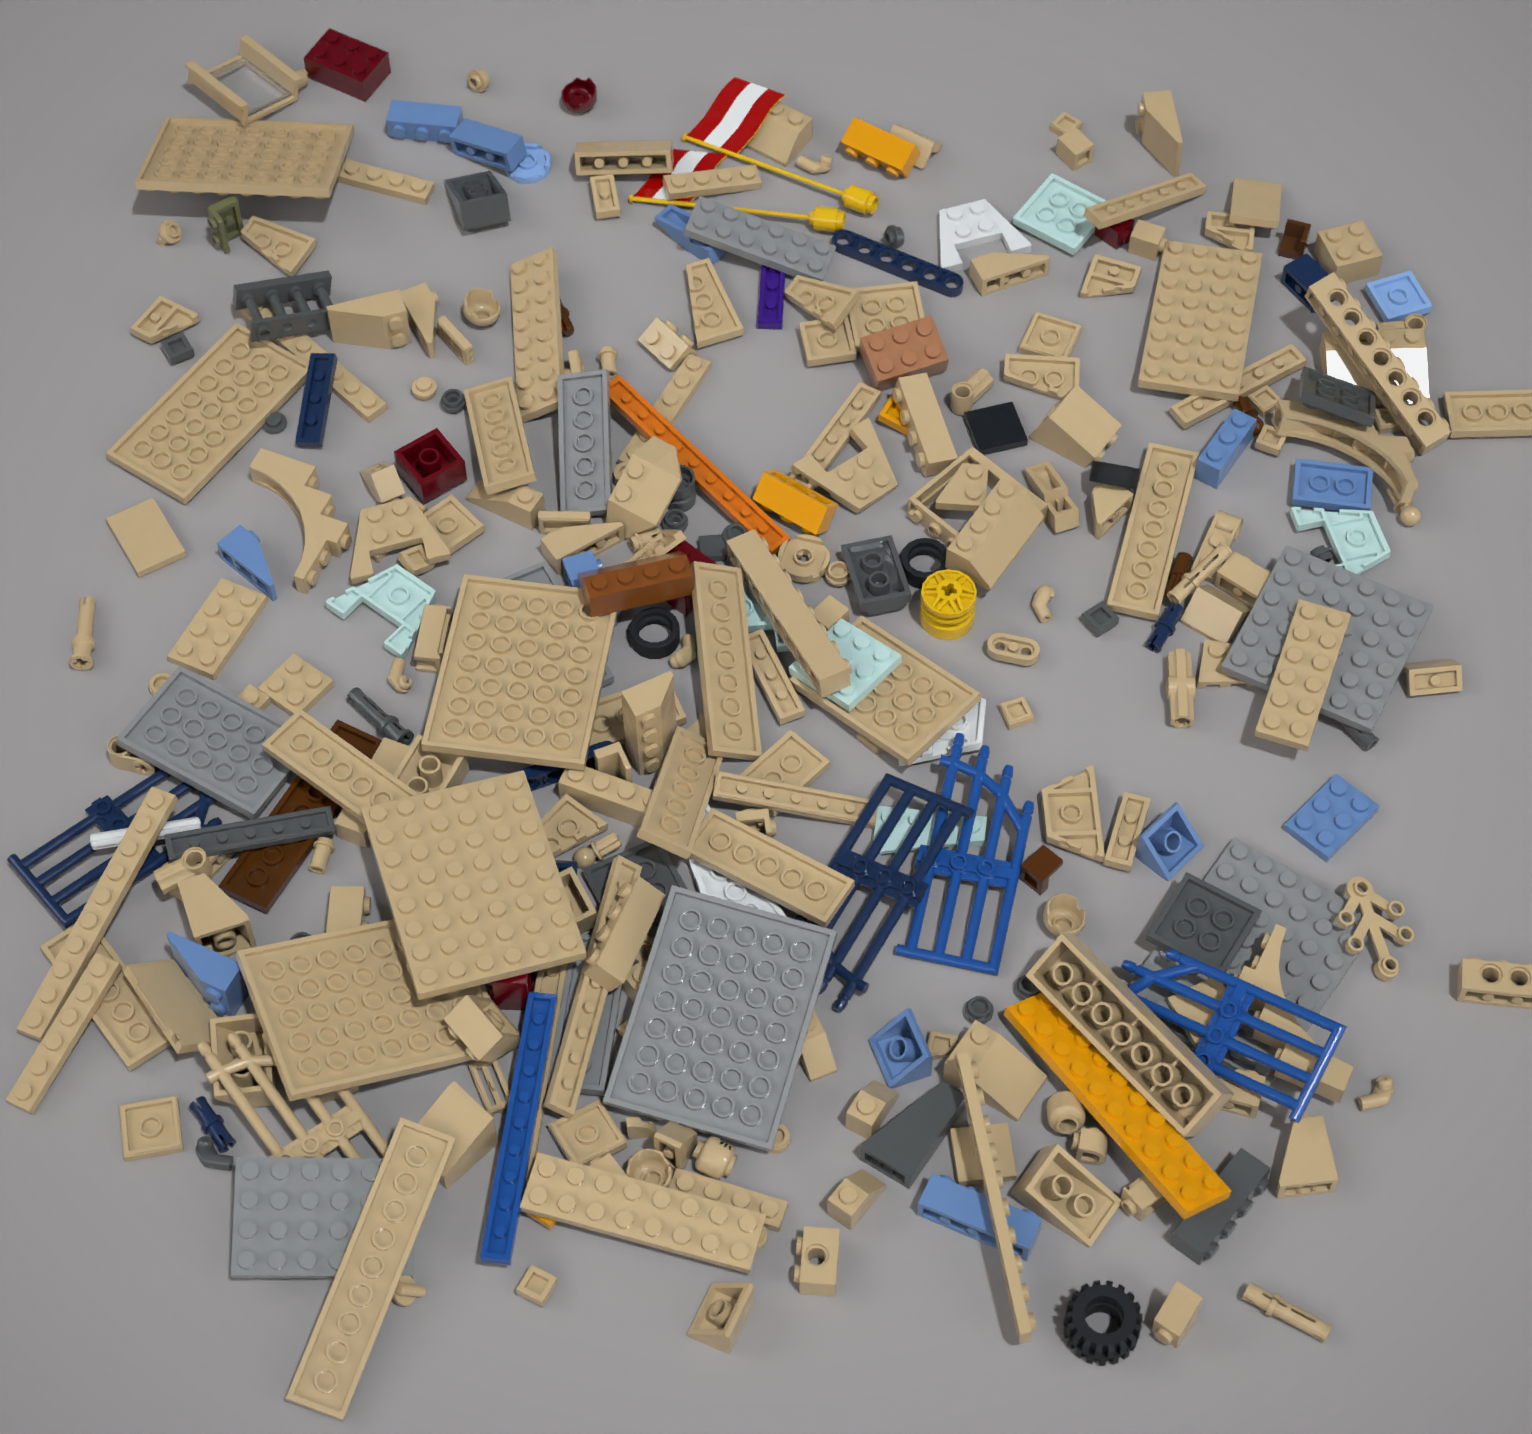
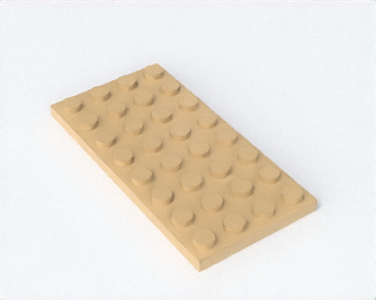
(1200, 321)
(209, 413)

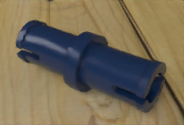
(1164, 627)
(212, 1124)

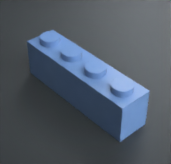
(968, 1213)

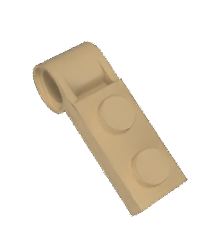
(1223, 529)

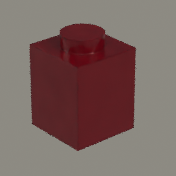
(1116, 234)

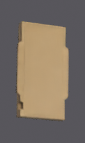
(172, 1003)

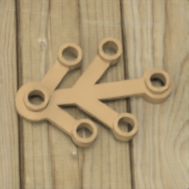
(1373, 923)

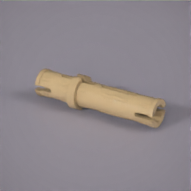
(1219, 555)
(1291, 1314)

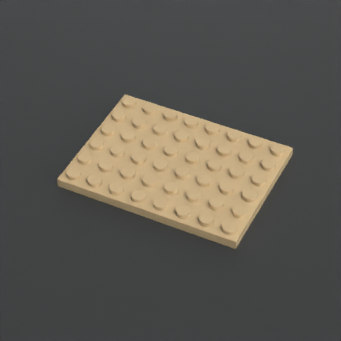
(247, 159)
(520, 674)
(472, 884)
(347, 1010)

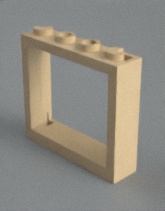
(929, 493)

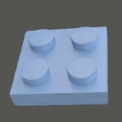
(1398, 297)

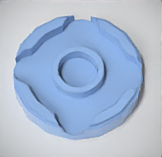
(533, 167)

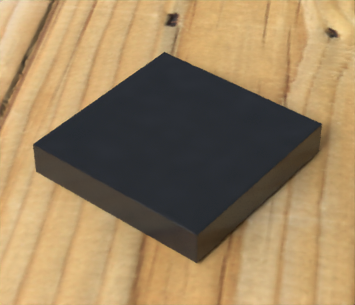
(995, 428)

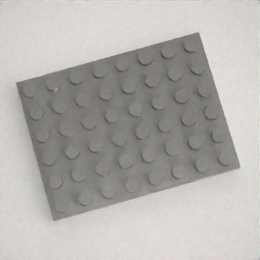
(1312, 949)
(720, 1018)

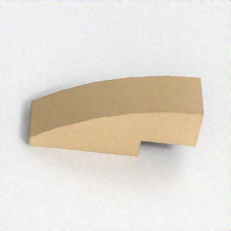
(1050, 488)

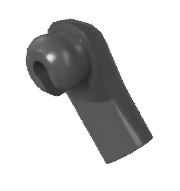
(210, 1156)

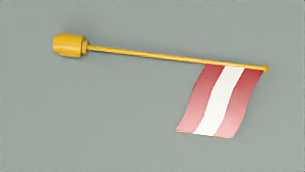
(736, 120)
(686, 161)

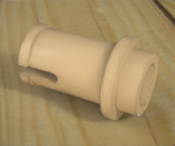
(608, 360)
(639, 540)
(321, 855)

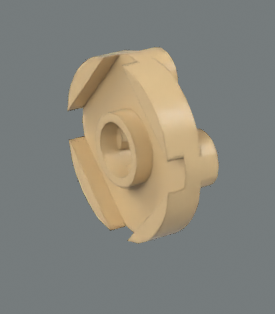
(808, 571)

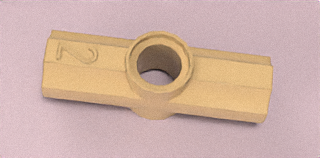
(1180, 688)

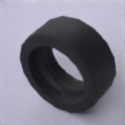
(1114, 474)
(917, 547)
(660, 649)

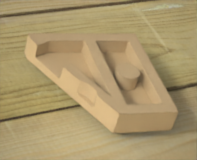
(1109, 277)
(965, 489)

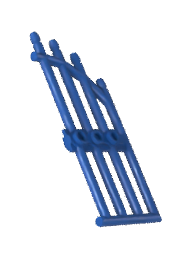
(960, 865)
(1226, 1021)

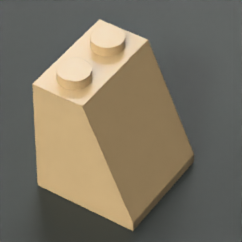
(1077, 428)
(215, 917)
(467, 1121)

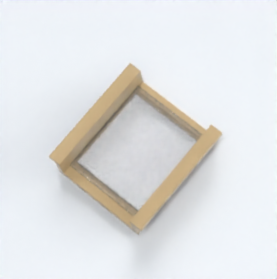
(249, 83)

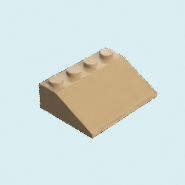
(1404, 343)

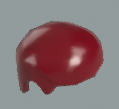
(579, 95)

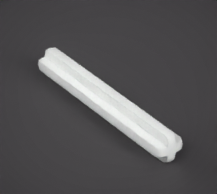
(113, 838)

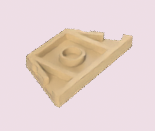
(1074, 815)

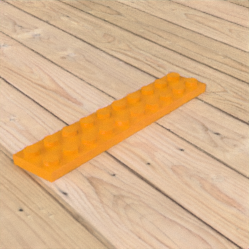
(1119, 1108)

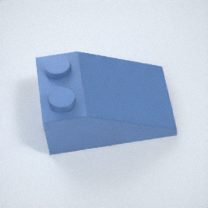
(211, 973)

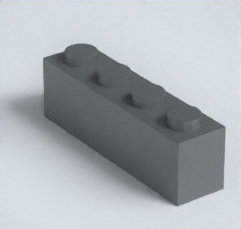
(1200, 1233)

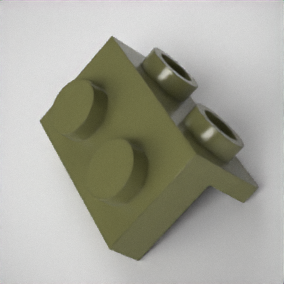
(225, 222)

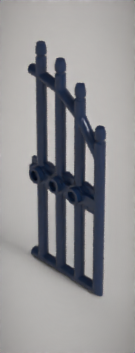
(108, 817)
(882, 878)

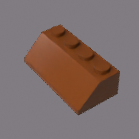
(637, 583)

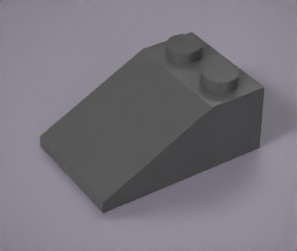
(478, 200)

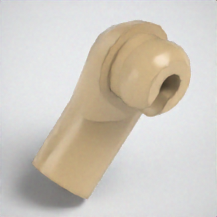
(815, 166)
(1040, 600)
(686, 654)
(396, 676)
(1380, 1096)

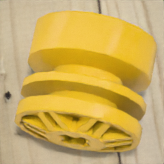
(948, 604)

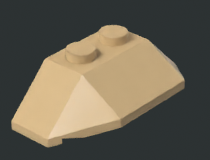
(645, 487)

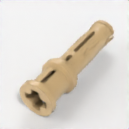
(83, 642)

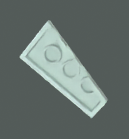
(908, 820)

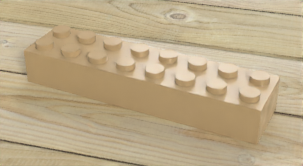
(1129, 1035)

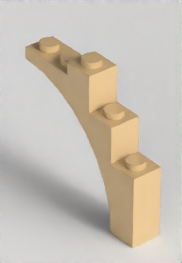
(1384, 454)
(298, 486)
(1266, 975)

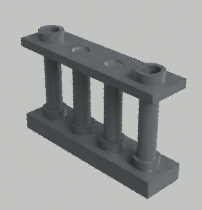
(283, 290)

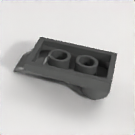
(876, 575)

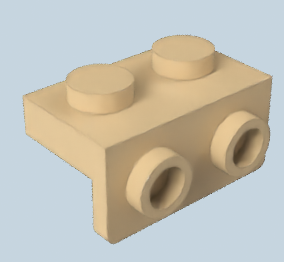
(666, 344)

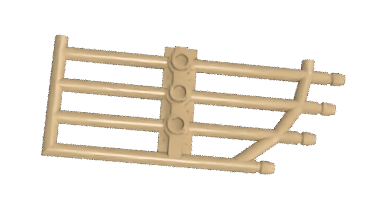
(317, 1142)

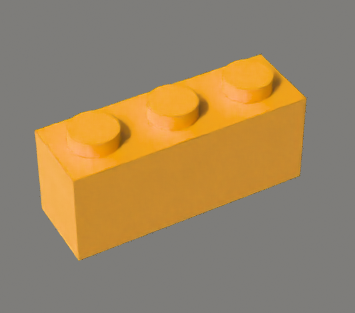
(879, 148)
(794, 502)

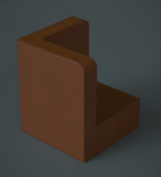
(1294, 239)
(1038, 869)

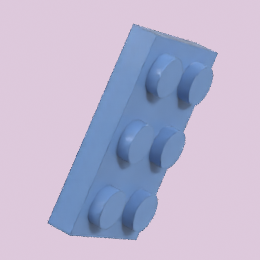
(1331, 485)
(1331, 818)

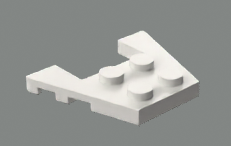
(974, 225)
(970, 725)

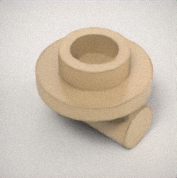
(169, 232)
(407, 1291)

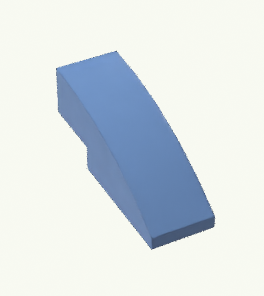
(673, 222)

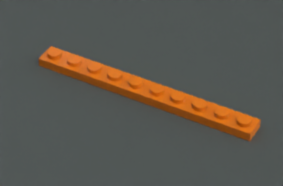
(707, 475)

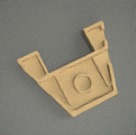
(858, 480)
(392, 528)

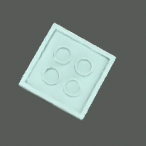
(1057, 214)
(869, 662)

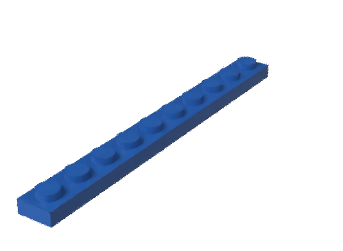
(519, 1129)

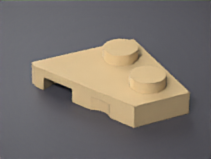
(1232, 235)
(162, 320)

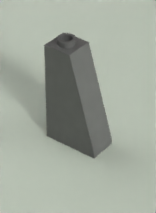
(913, 1136)

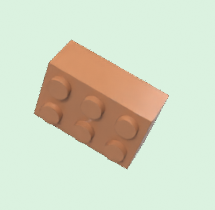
(903, 352)

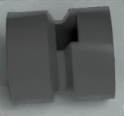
(686, 493)

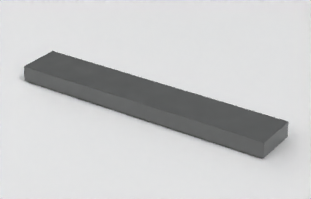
(253, 833)

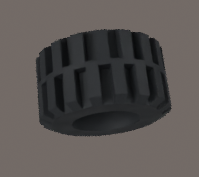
(1102, 1300)

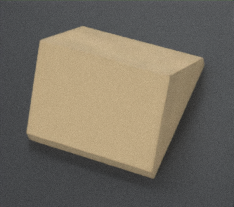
(1214, 614)
(722, 1315)

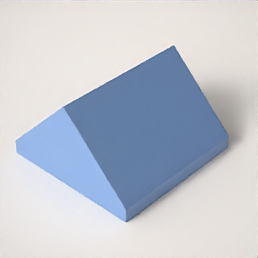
(1168, 843)
(902, 1051)

